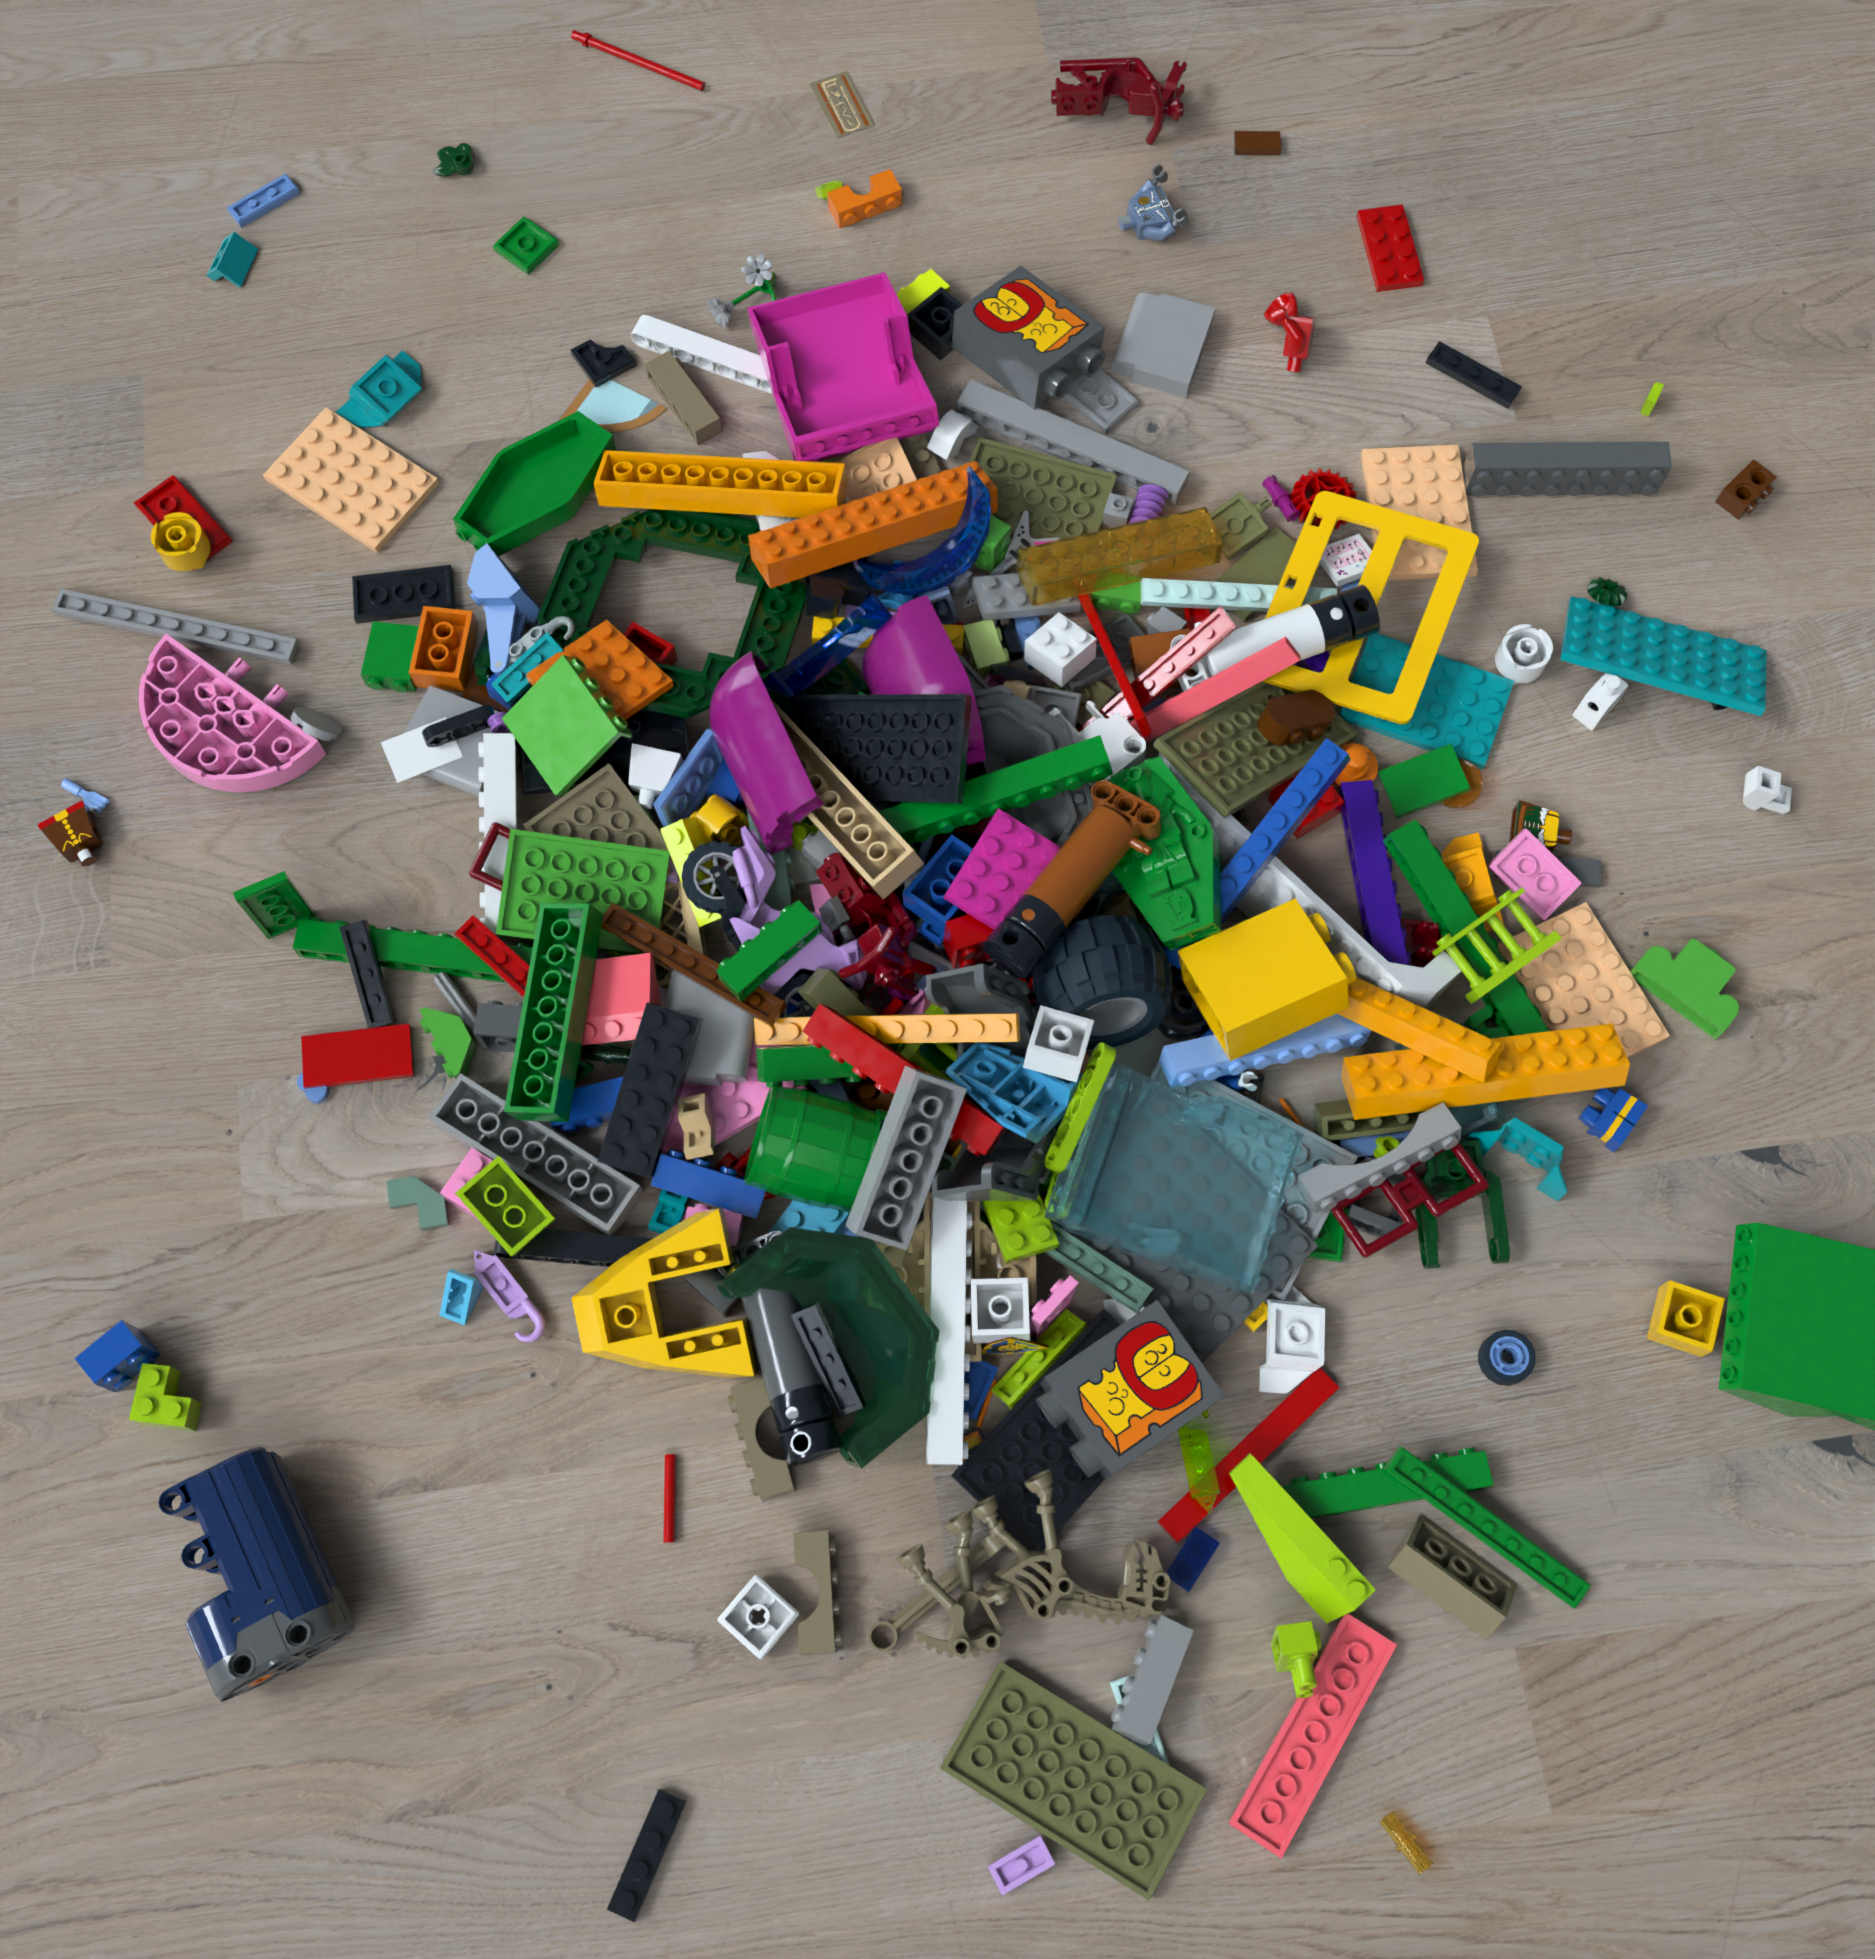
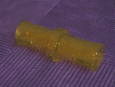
(1405, 1842)

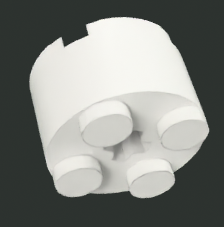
(1523, 653)

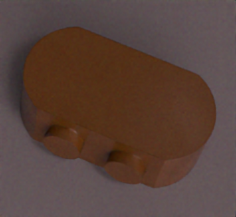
(1296, 718)

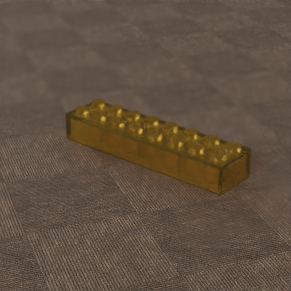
(1119, 556)

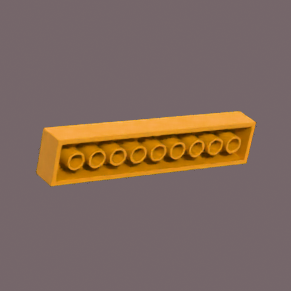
(719, 484)
(1525, 1069)

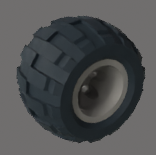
(1107, 973)

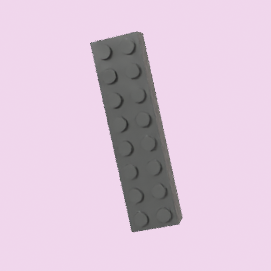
(1566, 468)

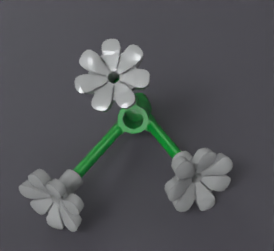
(758, 273)

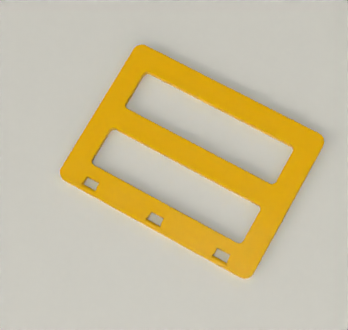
(1393, 530)

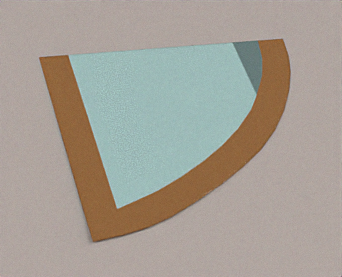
(614, 406)

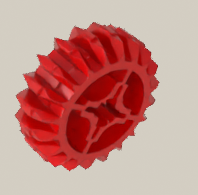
(1317, 483)

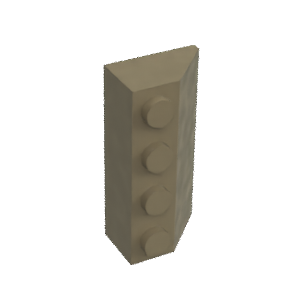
(1453, 1577)

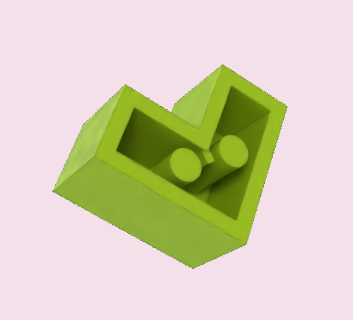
(157, 1402)

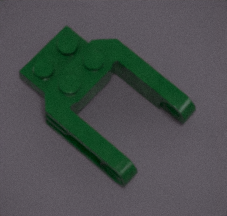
(1447, 1177)

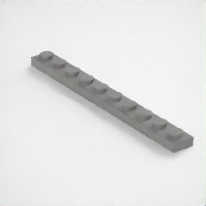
(178, 626)

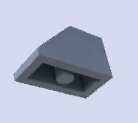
(943, 605)

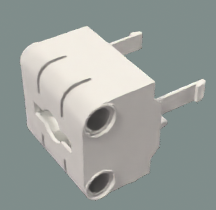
(1120, 739)

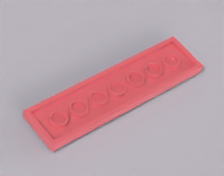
(1312, 1736)

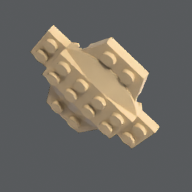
(985, 1263)

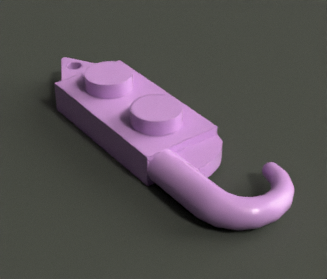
(508, 1293)

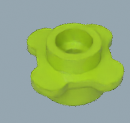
(1385, 1145)

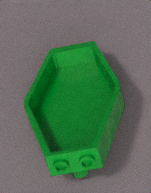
(534, 484)
(1180, 879)

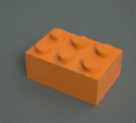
(443, 648)

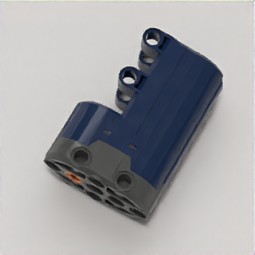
(279, 1584)

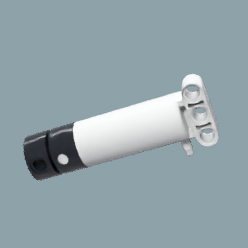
(1309, 628)

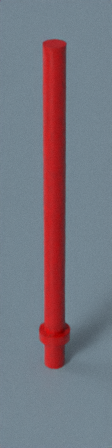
(587, 40)

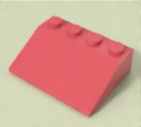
(619, 997)

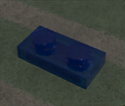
(1192, 1559)

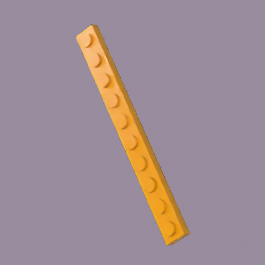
(904, 1028)

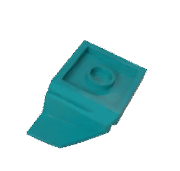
(382, 391)
(1532, 1145)

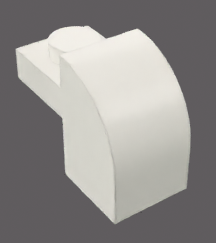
(951, 433)
(1765, 790)

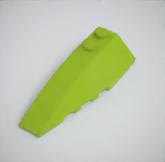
(1299, 1546)

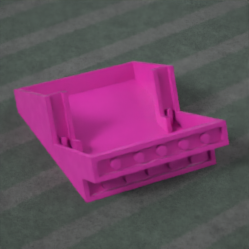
(842, 368)

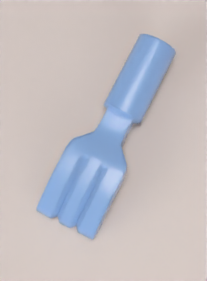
(91, 799)

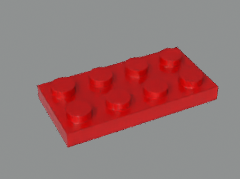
(1390, 248)

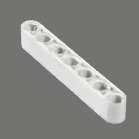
(701, 351)

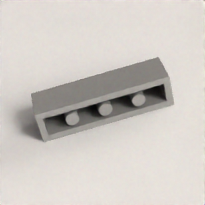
(1151, 1680)

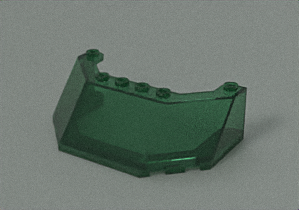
(872, 1316)

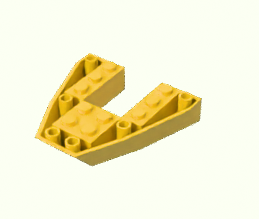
(622, 1317)

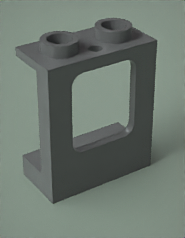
(1370, 1221)

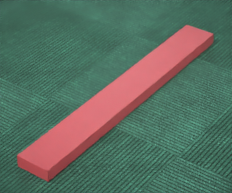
(1220, 687)

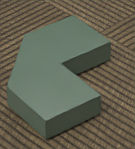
(430, 1204)

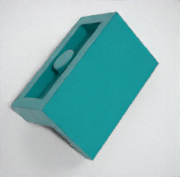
(233, 259)

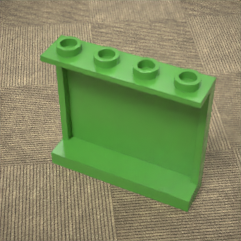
(565, 723)

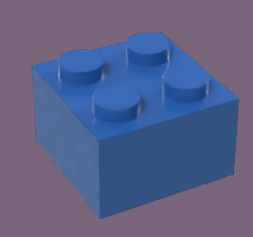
(117, 1356)

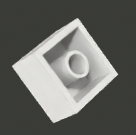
(1060, 649)
(1058, 1043)
(1000, 1309)

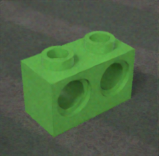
(994, 546)

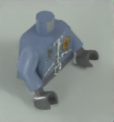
(1151, 212)

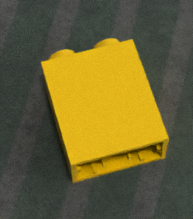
(1266, 978)

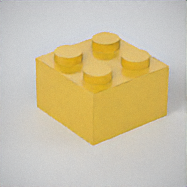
(1685, 1318)

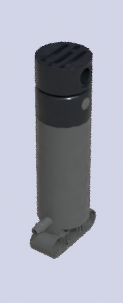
(789, 1375)

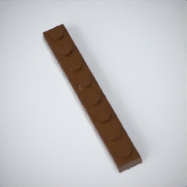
(687, 962)

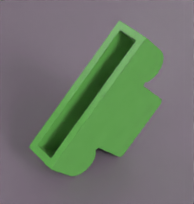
(1690, 984)

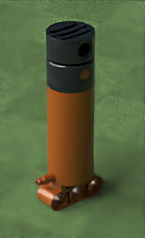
(1072, 877)

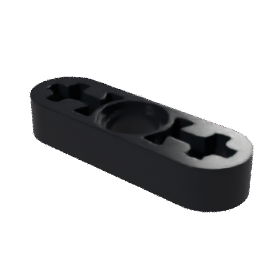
(457, 726)

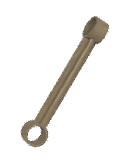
(925, 1600)

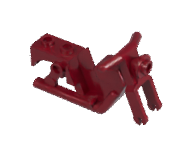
(1124, 78)
(888, 923)

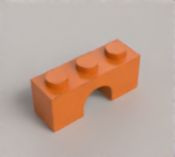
(850, 208)

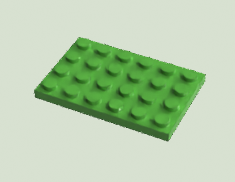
(579, 871)

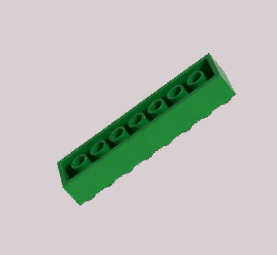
(554, 1012)

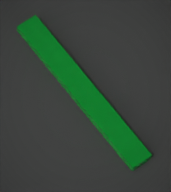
(1487, 1527)

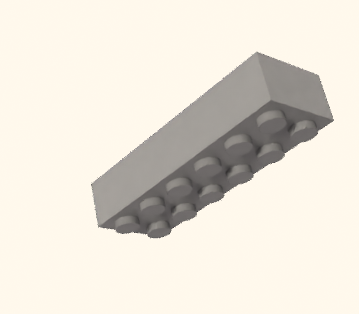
(905, 1158)

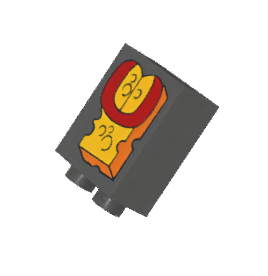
(1028, 337)
(1128, 1392)

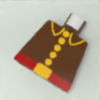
(74, 833)

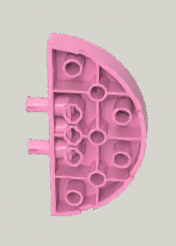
(216, 727)

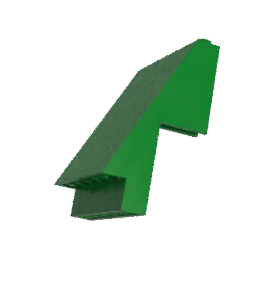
(1801, 1325)

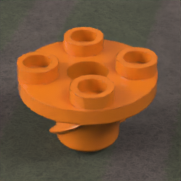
(1361, 766)

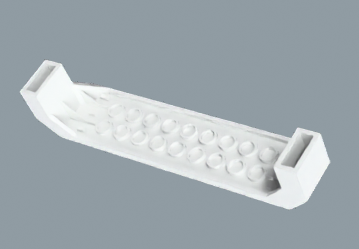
(1281, 885)

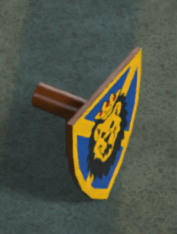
(1011, 1346)

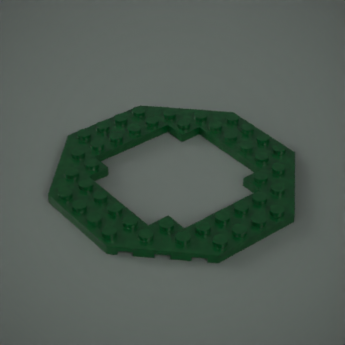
(589, 561)

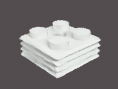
(738, 1617)

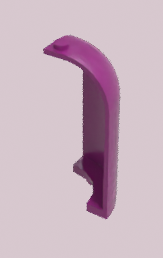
(918, 658)
(760, 753)

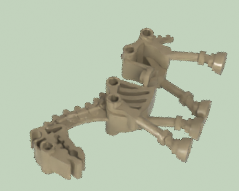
(1057, 1593)

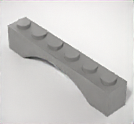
(1330, 1183)

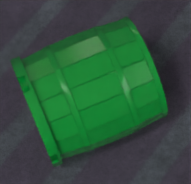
(812, 1147)

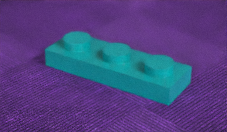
(514, 679)

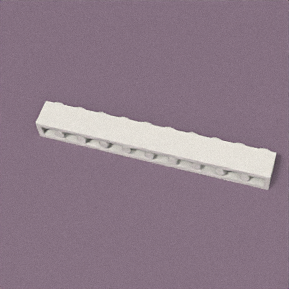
(948, 1313)

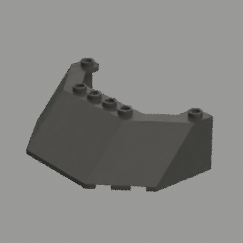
(1021, 731)
(1016, 1163)

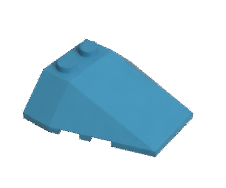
(1013, 1095)

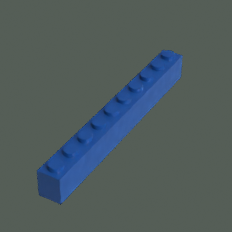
(1276, 828)

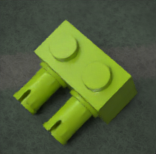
(1294, 1651)

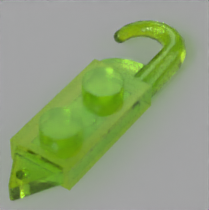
(1199, 1465)

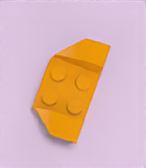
(1467, 862)

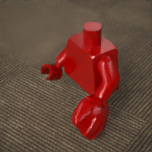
(1298, 329)

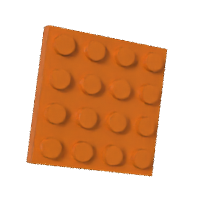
(618, 667)

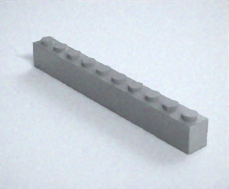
(1069, 440)

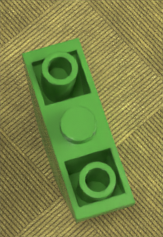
(451, 1040)

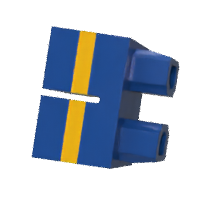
(1616, 1118)

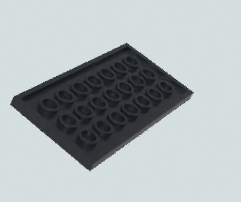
(892, 743)
(1028, 1445)

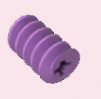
(1148, 503)

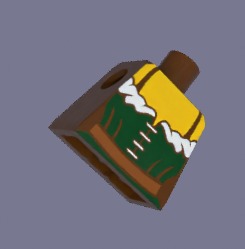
(1540, 823)

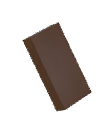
(1257, 143)

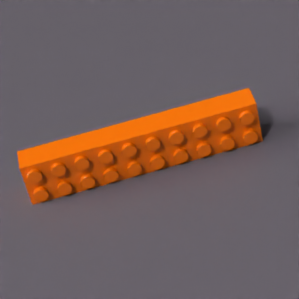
(864, 526)

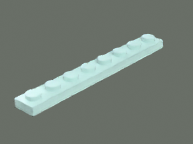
(1216, 594)

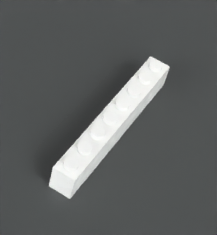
(499, 806)

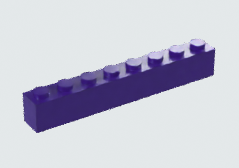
(1372, 871)

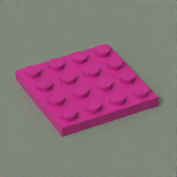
(999, 869)

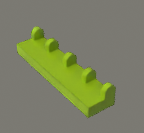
(1035, 1363)

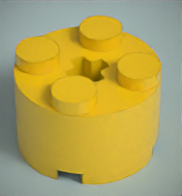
(181, 542)
(721, 821)

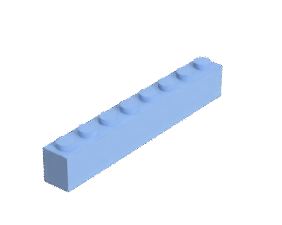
(1205, 1059)

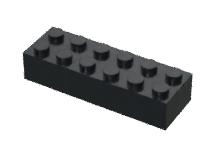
(650, 1089)

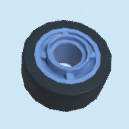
(1520, 1350)

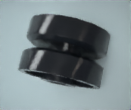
(1184, 1022)

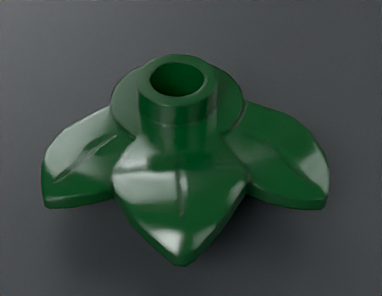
(454, 160)

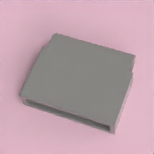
(1163, 342)
(464, 771)
(724, 1037)

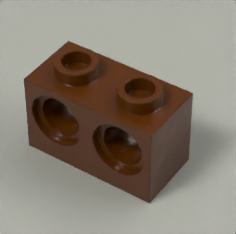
(1746, 489)

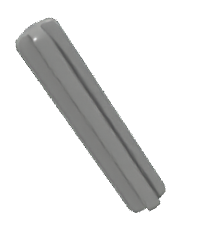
(456, 1000)

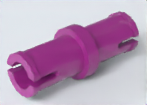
(1281, 498)

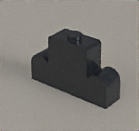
(833, 587)

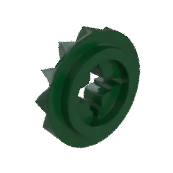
(1607, 592)

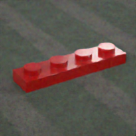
(494, 953)

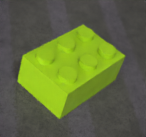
(505, 1206)

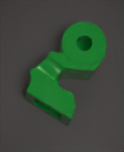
(1478, 1019)

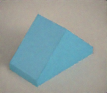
(459, 1296)

